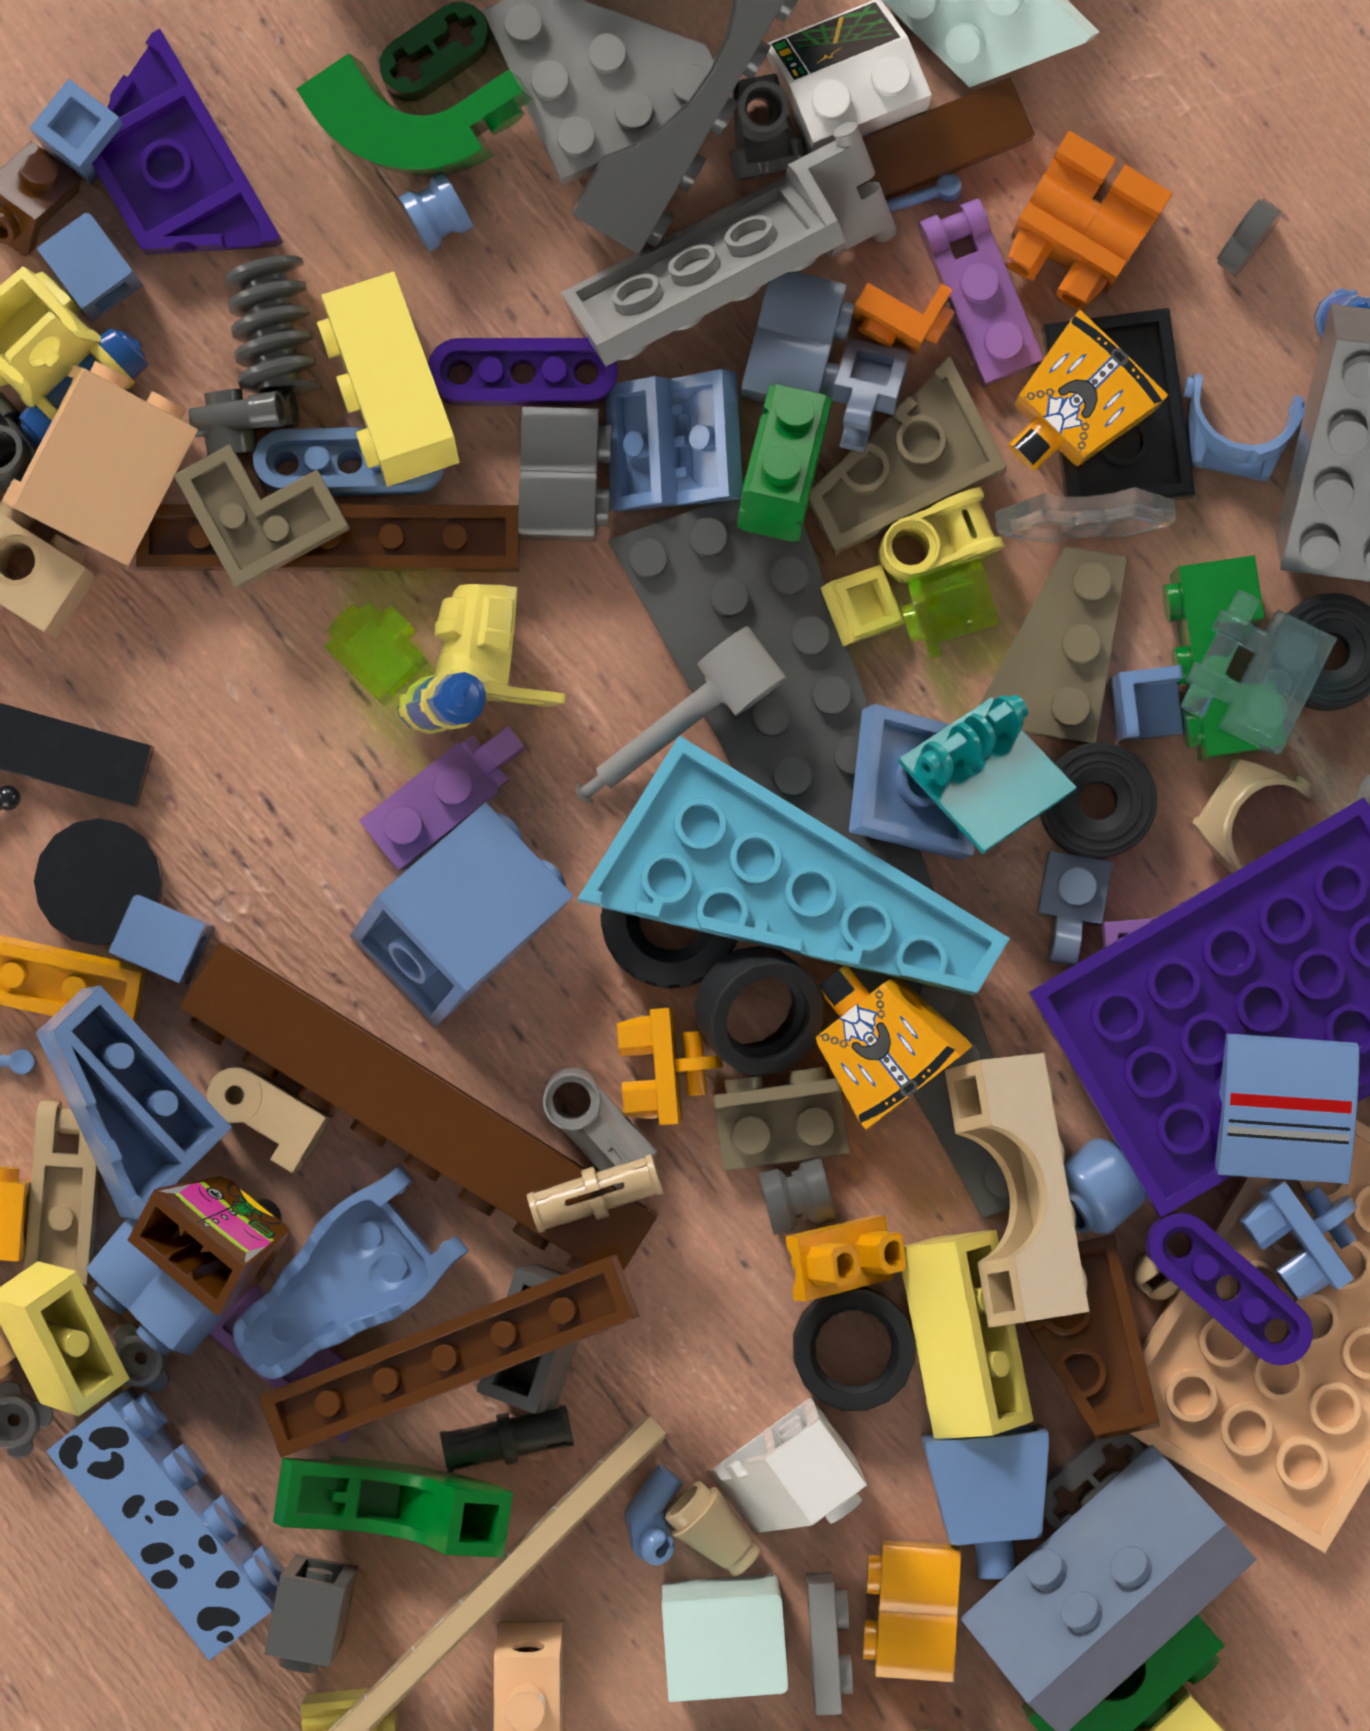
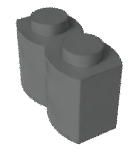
(561, 474)

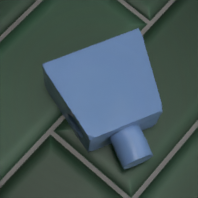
(990, 1491)

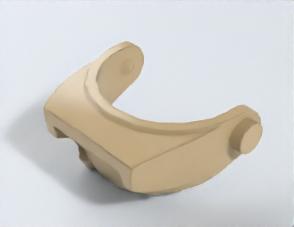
(1240, 781)

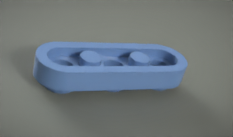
(326, 451)

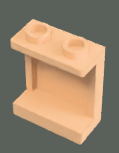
(104, 463)

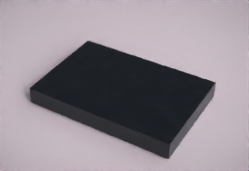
(1155, 450)

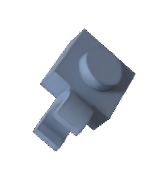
(867, 382)
(1073, 894)

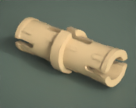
(550, 1205)

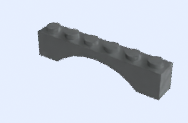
(637, 182)

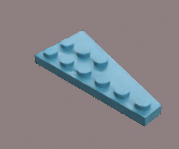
(753, 868)

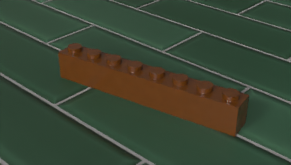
(401, 1103)

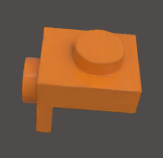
(891, 321)

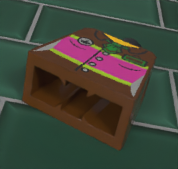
(210, 1238)

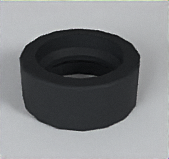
(794, 1035)
(872, 1393)

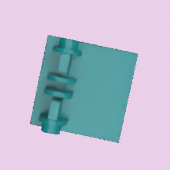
(988, 772)

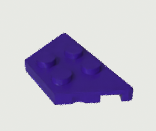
(174, 167)

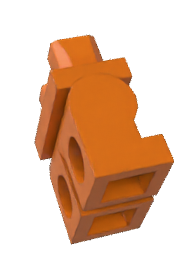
(1078, 230)

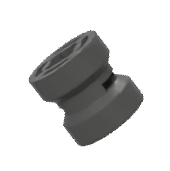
(801, 1195)

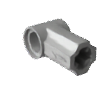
(602, 1128)

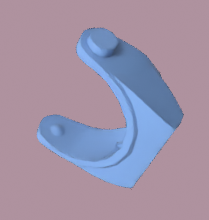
(1222, 455)

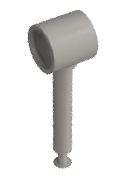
(735, 674)

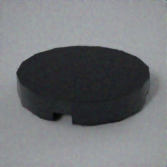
(91, 877)

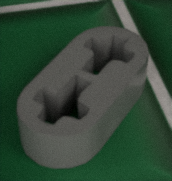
(1080, 1468)

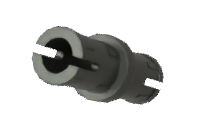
(506, 1438)

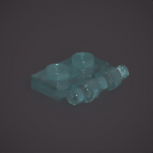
(1276, 681)

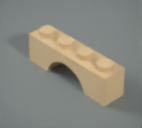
(1012, 1115)

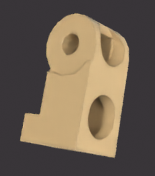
(270, 1109)

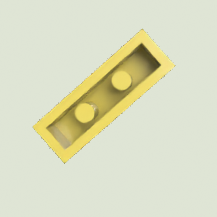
(387, 380)
(967, 1370)

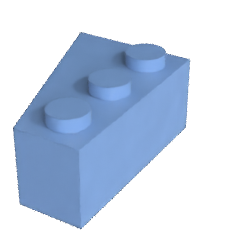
(128, 1099)

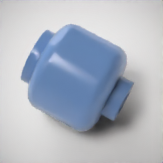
(1102, 1187)

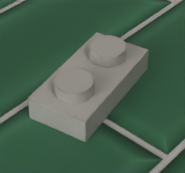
(830, 1671)

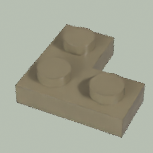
(253, 533)

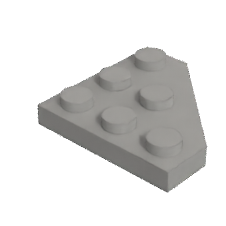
(593, 76)

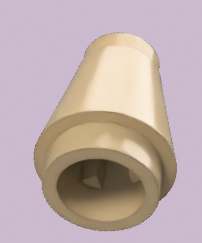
(712, 1528)

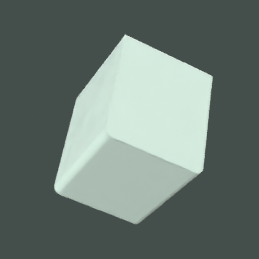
(724, 1637)

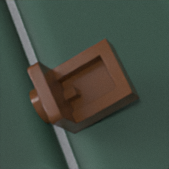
(31, 193)

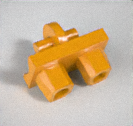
(661, 1095)
(844, 1257)

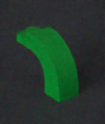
(364, 122)
(395, 1500)

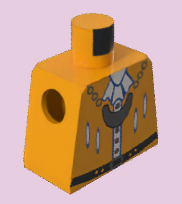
(1082, 397)
(884, 1042)

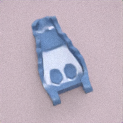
(349, 1276)

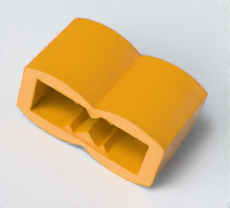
(914, 1610)

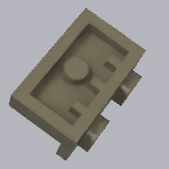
(780, 1121)

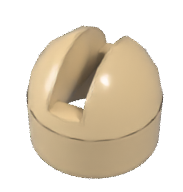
(1143, 1271)

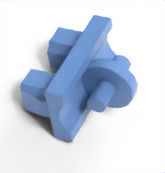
(1283, 1213)

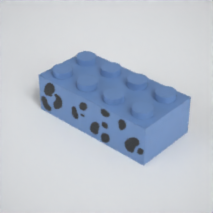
(170, 1520)

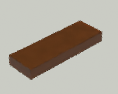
(948, 138)

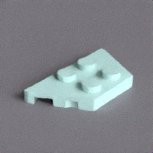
(993, 36)

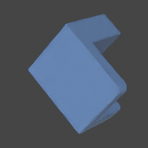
(76, 129)
(89, 266)
(1147, 703)
(161, 939)

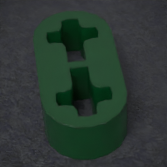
(426, 39)

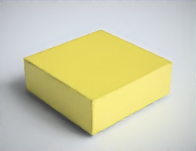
(862, 605)

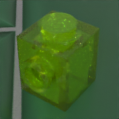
(376, 649)

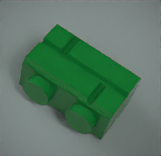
(784, 462)

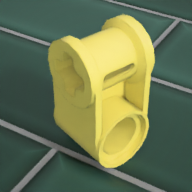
(948, 532)

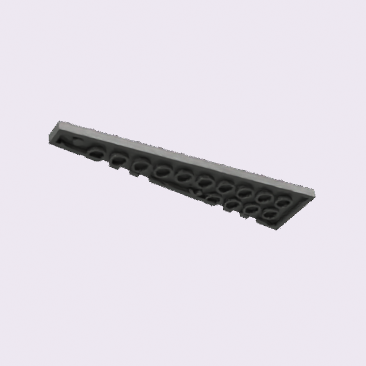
(801, 740)

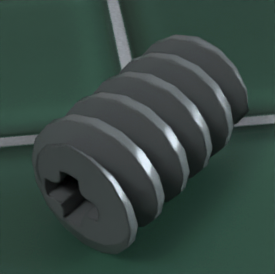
(268, 326)

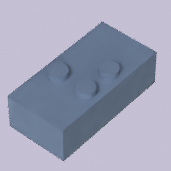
(1107, 1590)

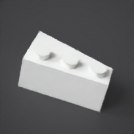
(792, 1473)

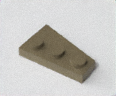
(910, 463)
(1065, 647)

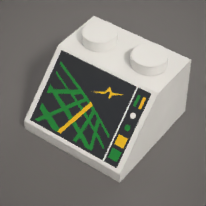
(849, 71)

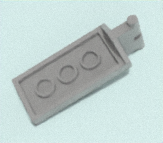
(736, 250)

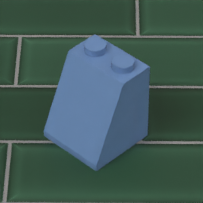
(461, 913)

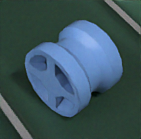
(435, 211)

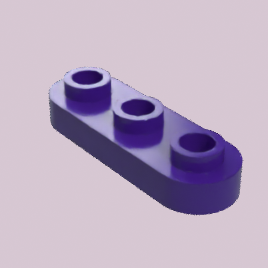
(496, 358)
(1256, 1297)

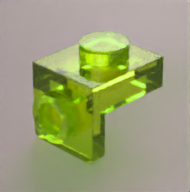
(949, 605)

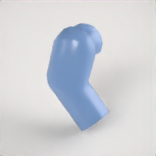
(646, 1517)

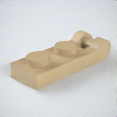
(61, 1195)

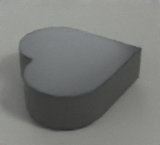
(1249, 236)

